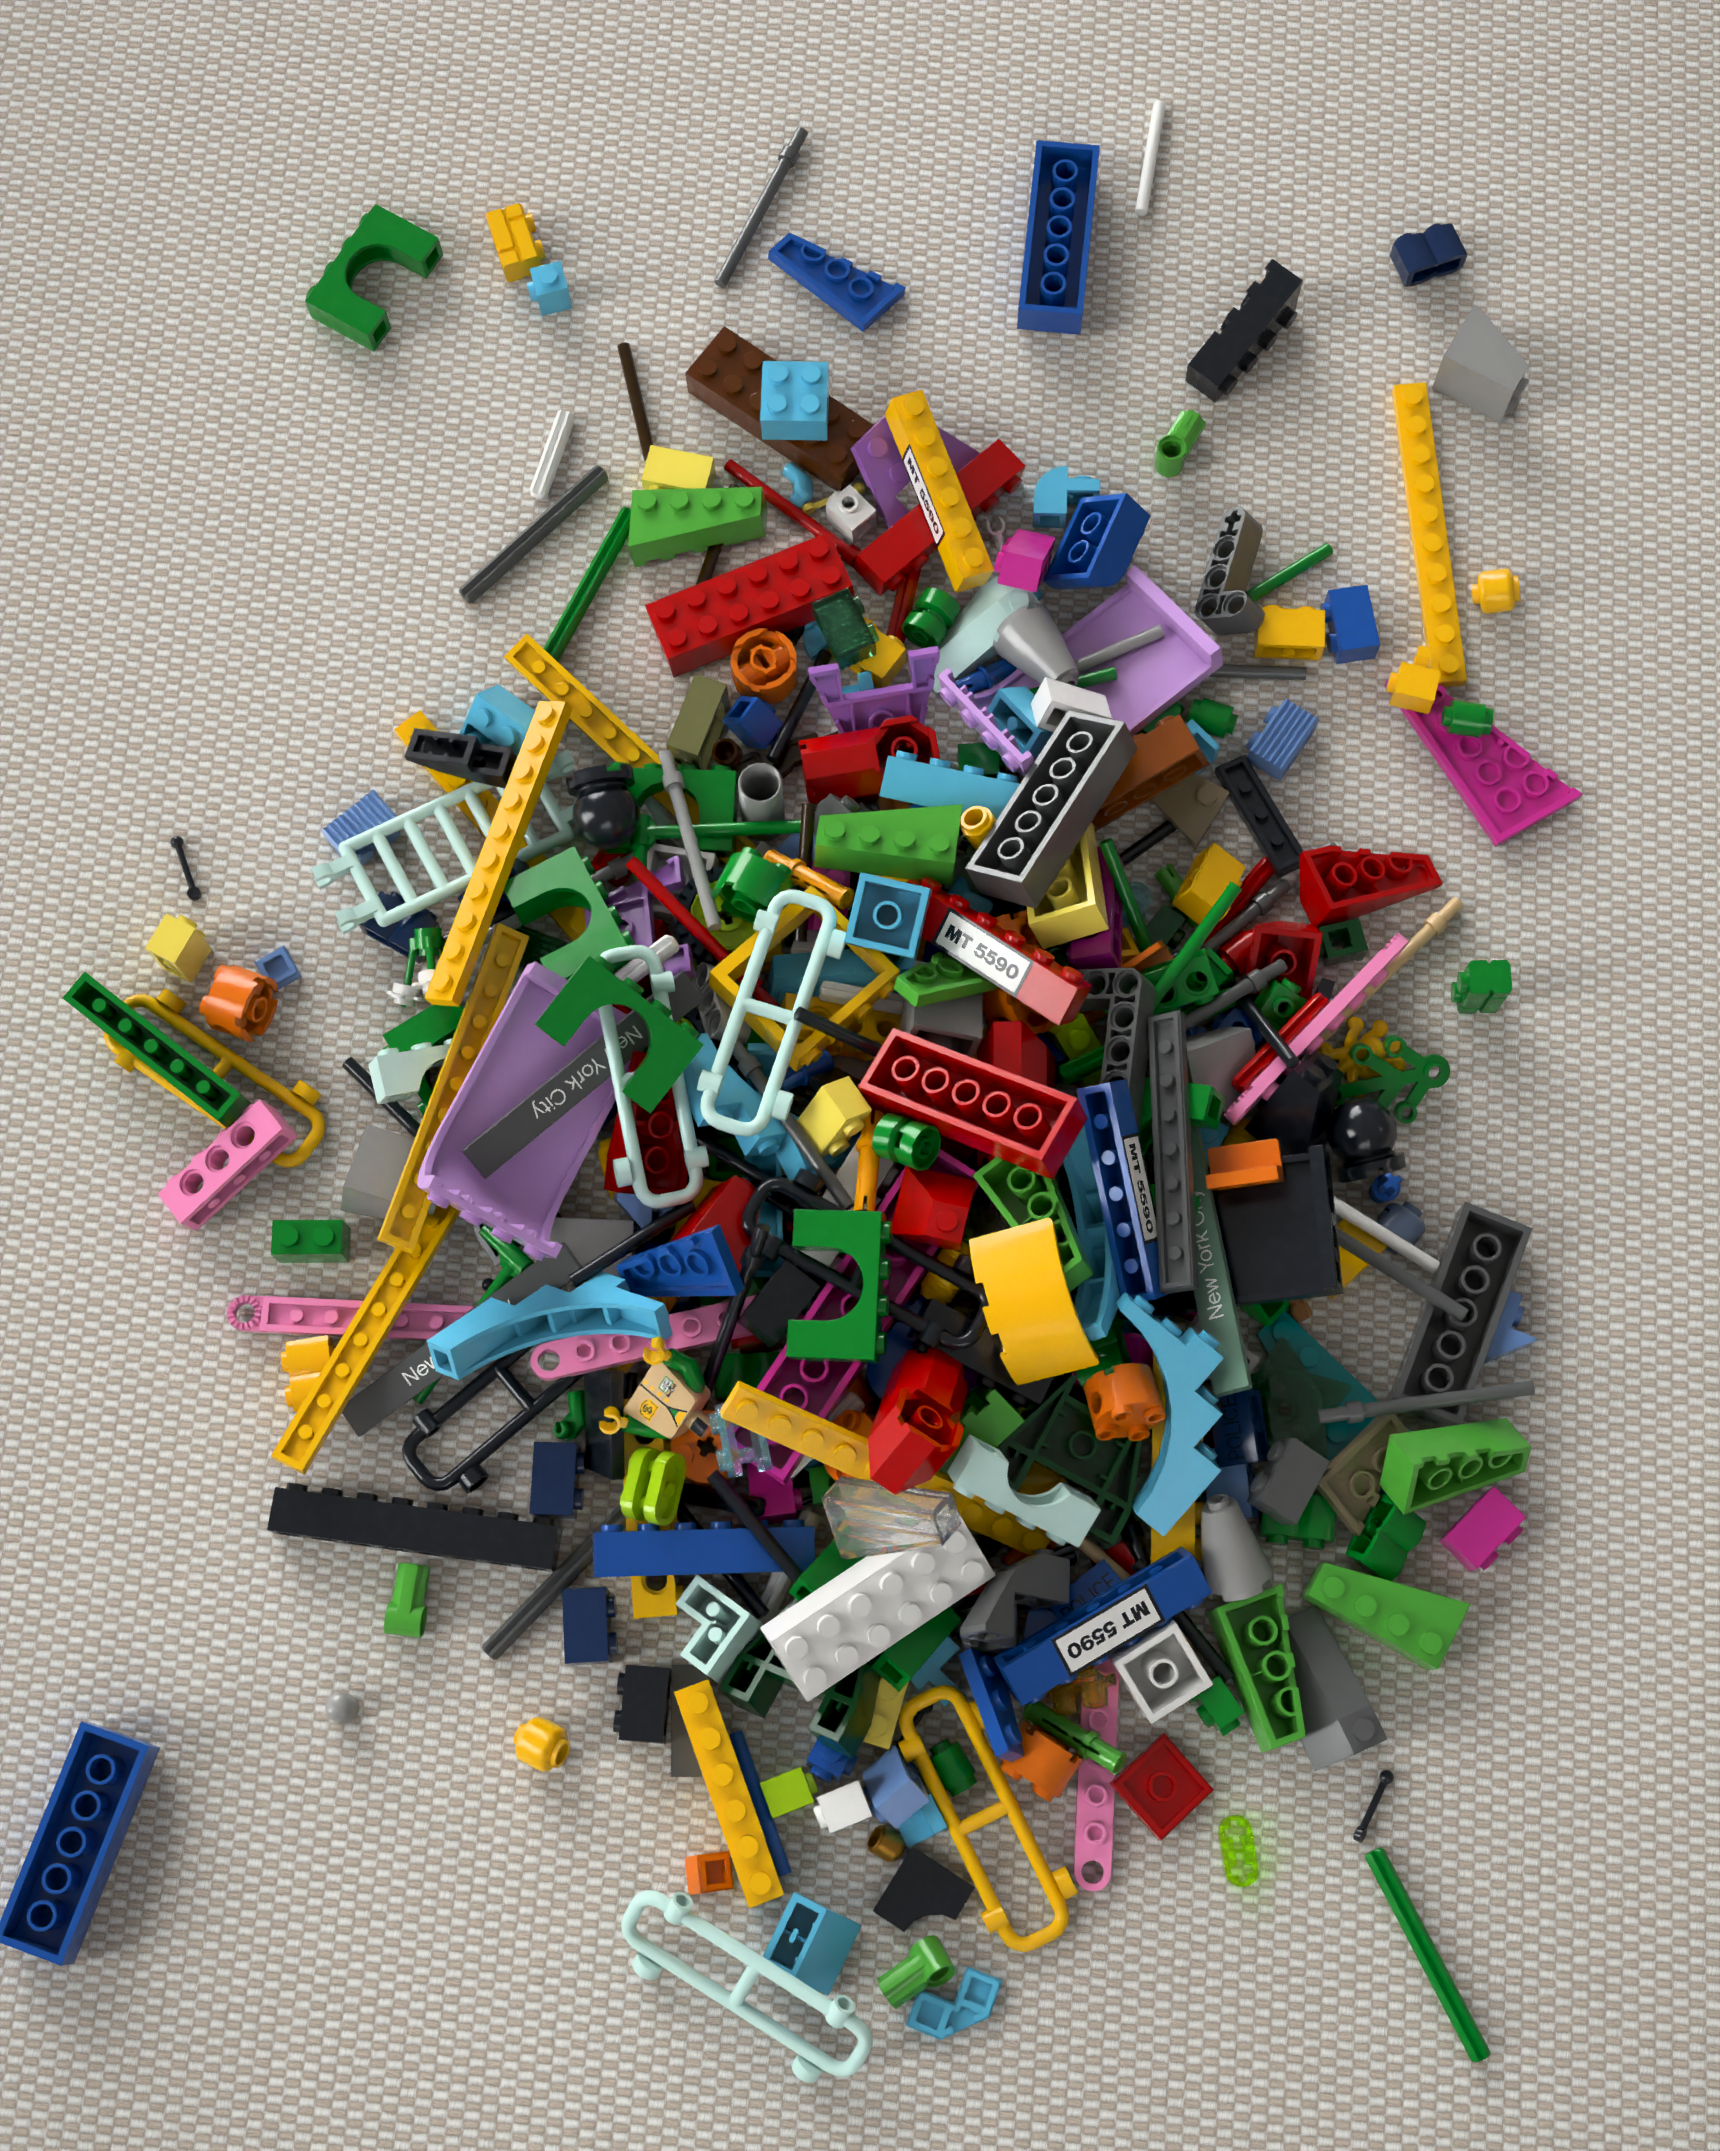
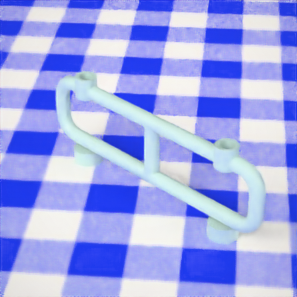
(774, 1102)
(630, 1169)
(838, 2013)

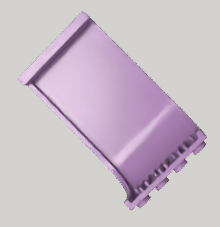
(1147, 676)
(514, 1061)

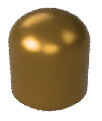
(886, 1844)

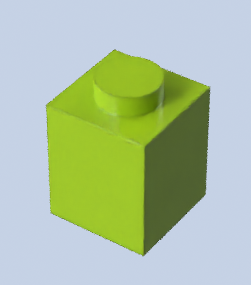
(789, 1792)

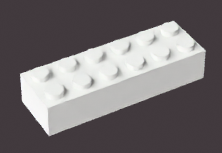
(872, 1609)

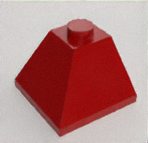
(1293, 943)
(933, 1208)

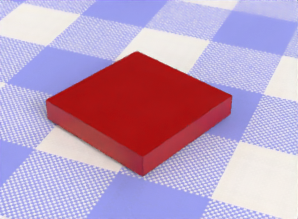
(1161, 1786)

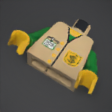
(666, 1400)

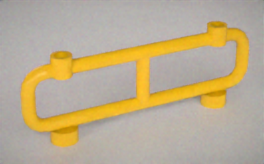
(300, 1098)
(1056, 1884)

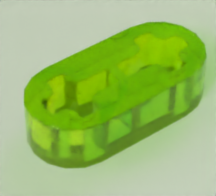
(1228, 1851)

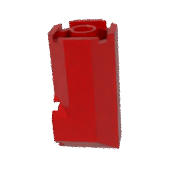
(856, 760)
(1018, 1051)
(917, 1420)

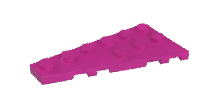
(1492, 775)

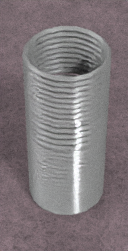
(761, 796)

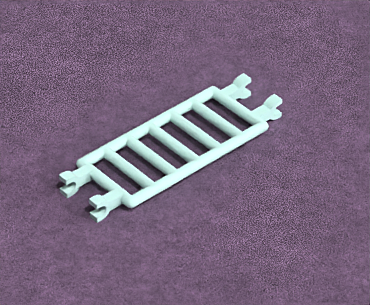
(350, 918)

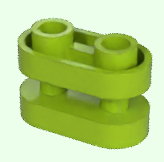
(653, 1486)

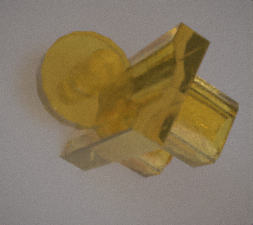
(1089, 1684)

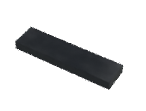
(1260, 815)

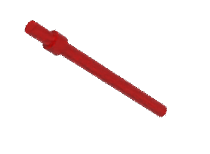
(848, 552)
(690, 922)

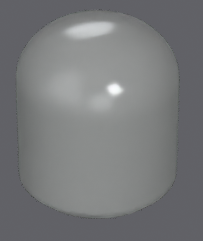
(342, 1707)

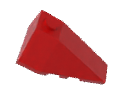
(1351, 884)

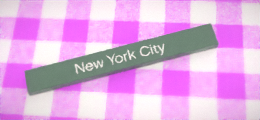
(1215, 1293)

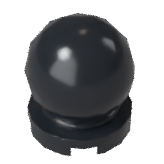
(605, 808)
(1363, 1137)

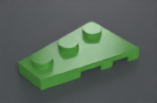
(940, 981)

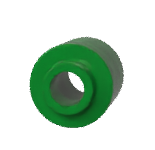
(1213, 717)
(1467, 718)
(952, 1766)

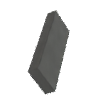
(682, 1753)

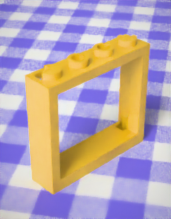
(858, 1008)

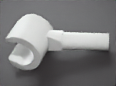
(997, 534)

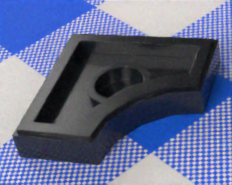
(920, 1890)

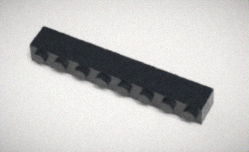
(414, 1528)

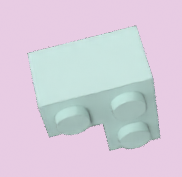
(723, 1630)

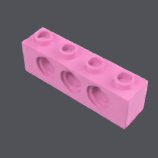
(245, 1162)

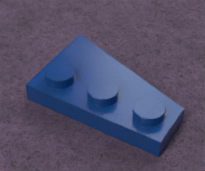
(993, 1704)

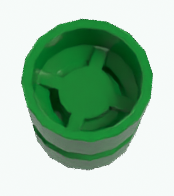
(931, 619)
(906, 1141)

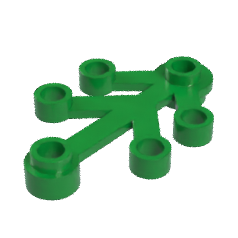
(1392, 1079)

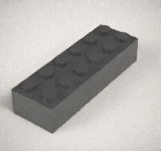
(1051, 808)
(1477, 1273)

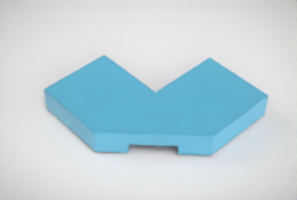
(943, 2017)

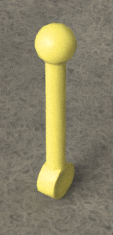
(810, 507)

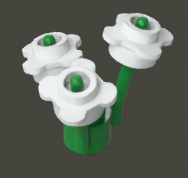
(429, 943)

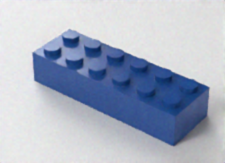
(1058, 237)
(76, 1843)

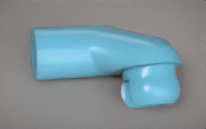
(802, 484)

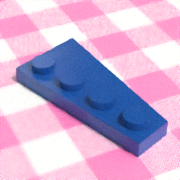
(847, 290)
(684, 1267)

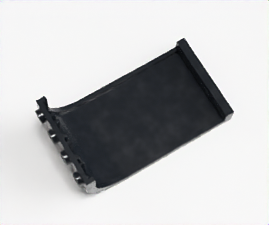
(1274, 1236)

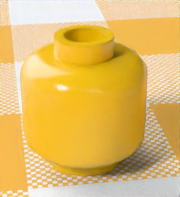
(1496, 591)
(541, 1744)

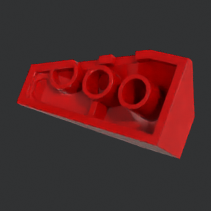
(658, 1143)

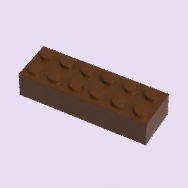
(730, 382)

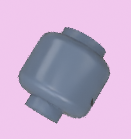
(1403, 1221)

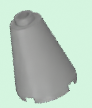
(1036, 646)
(1230, 1551)

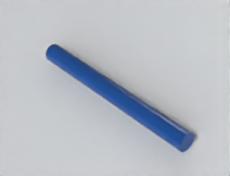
(763, 1813)

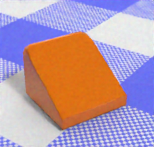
(708, 1873)

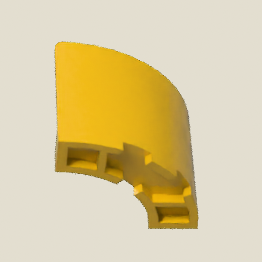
(1030, 1302)

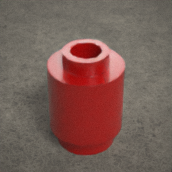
(1236, 952)

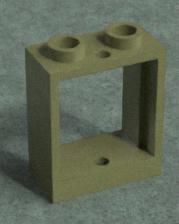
(699, 722)

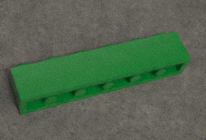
(156, 1050)

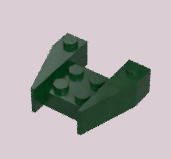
(1064, 1442)
(845, 1706)

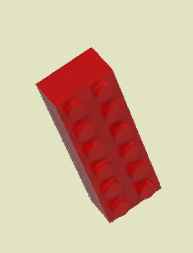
(768, 593)
(974, 1102)

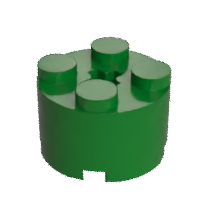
(750, 883)

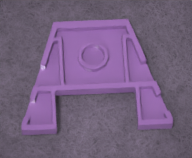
(884, 469)
(871, 707)
(636, 913)

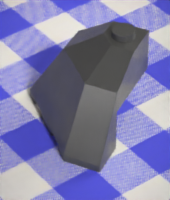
(1021, 1587)

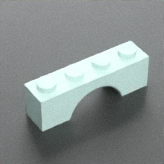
(399, 1074)
(1060, 1511)

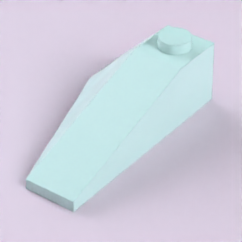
(972, 634)

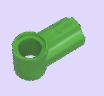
(1178, 443)
(407, 1611)
(924, 1968)

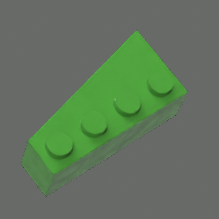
(693, 519)
(891, 842)
(1030, 1197)
(986, 1418)
(1450, 1461)
(1393, 1614)
(1259, 1654)

